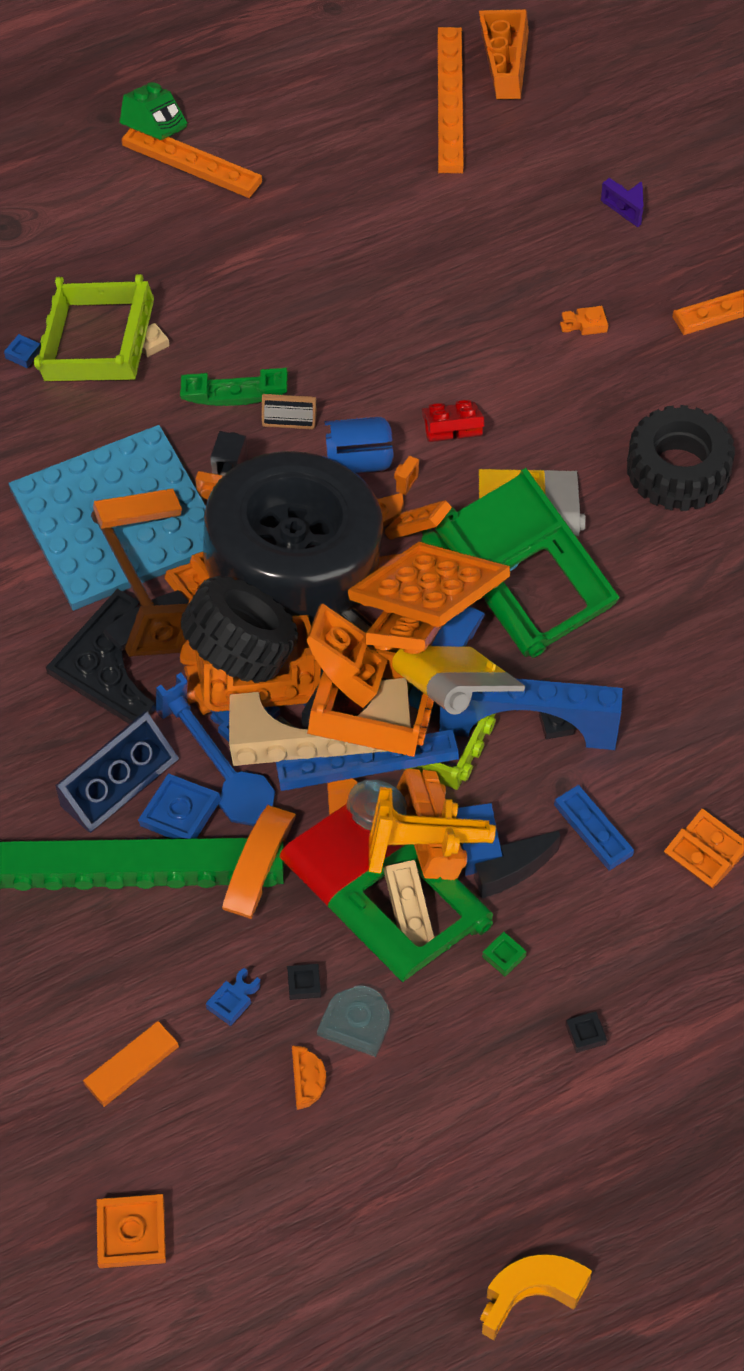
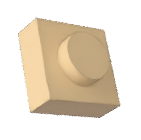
(154, 340)

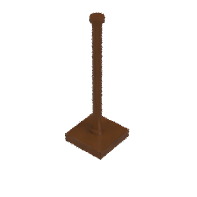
(156, 627)

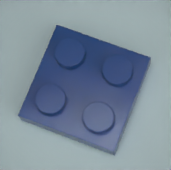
(179, 808)

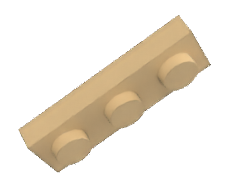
(409, 902)

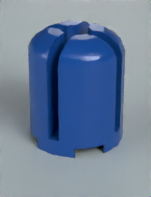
(360, 432)

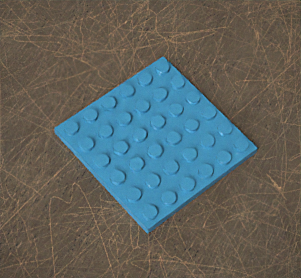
(60, 507)

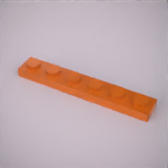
(194, 162)

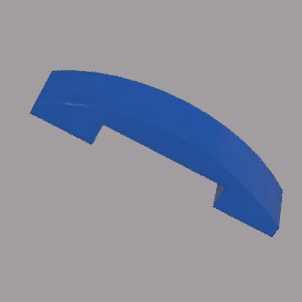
(452, 634)

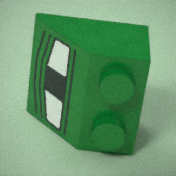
(152, 111)

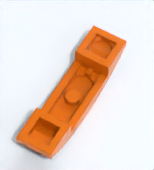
(256, 861)

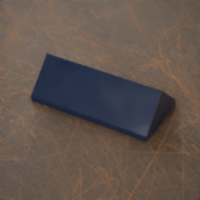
(115, 773)

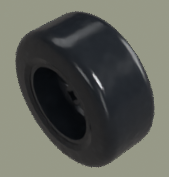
(298, 495)

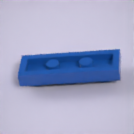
(594, 827)

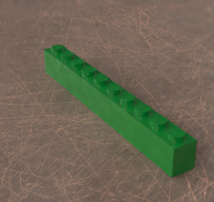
(125, 863)

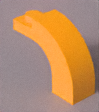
(532, 1276)

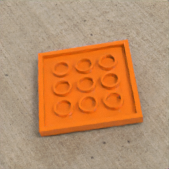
(429, 584)

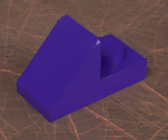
(626, 203)

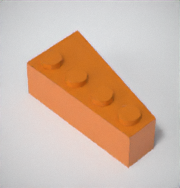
(505, 45)

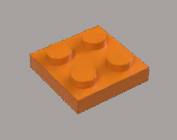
(131, 1231)

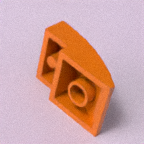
(345, 656)

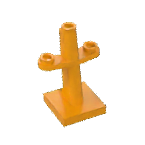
(398, 829)

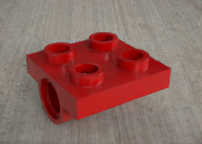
(443, 420)

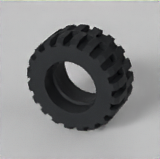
(686, 431)
(239, 629)

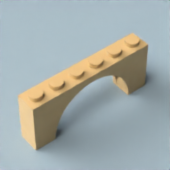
(262, 739)

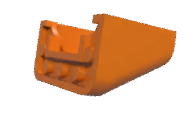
(290, 686)

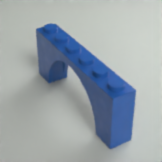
(587, 707)

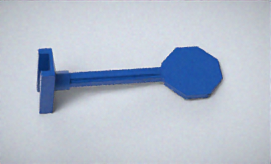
(242, 793)

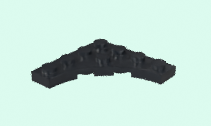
(96, 665)

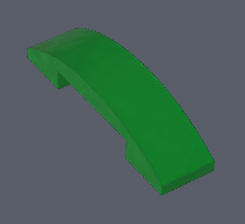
(233, 391)

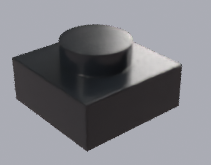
(555, 726)
(304, 981)
(586, 1032)

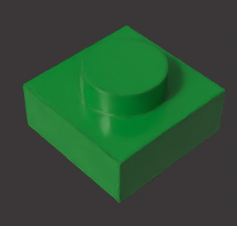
(504, 954)

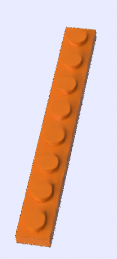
(450, 100)

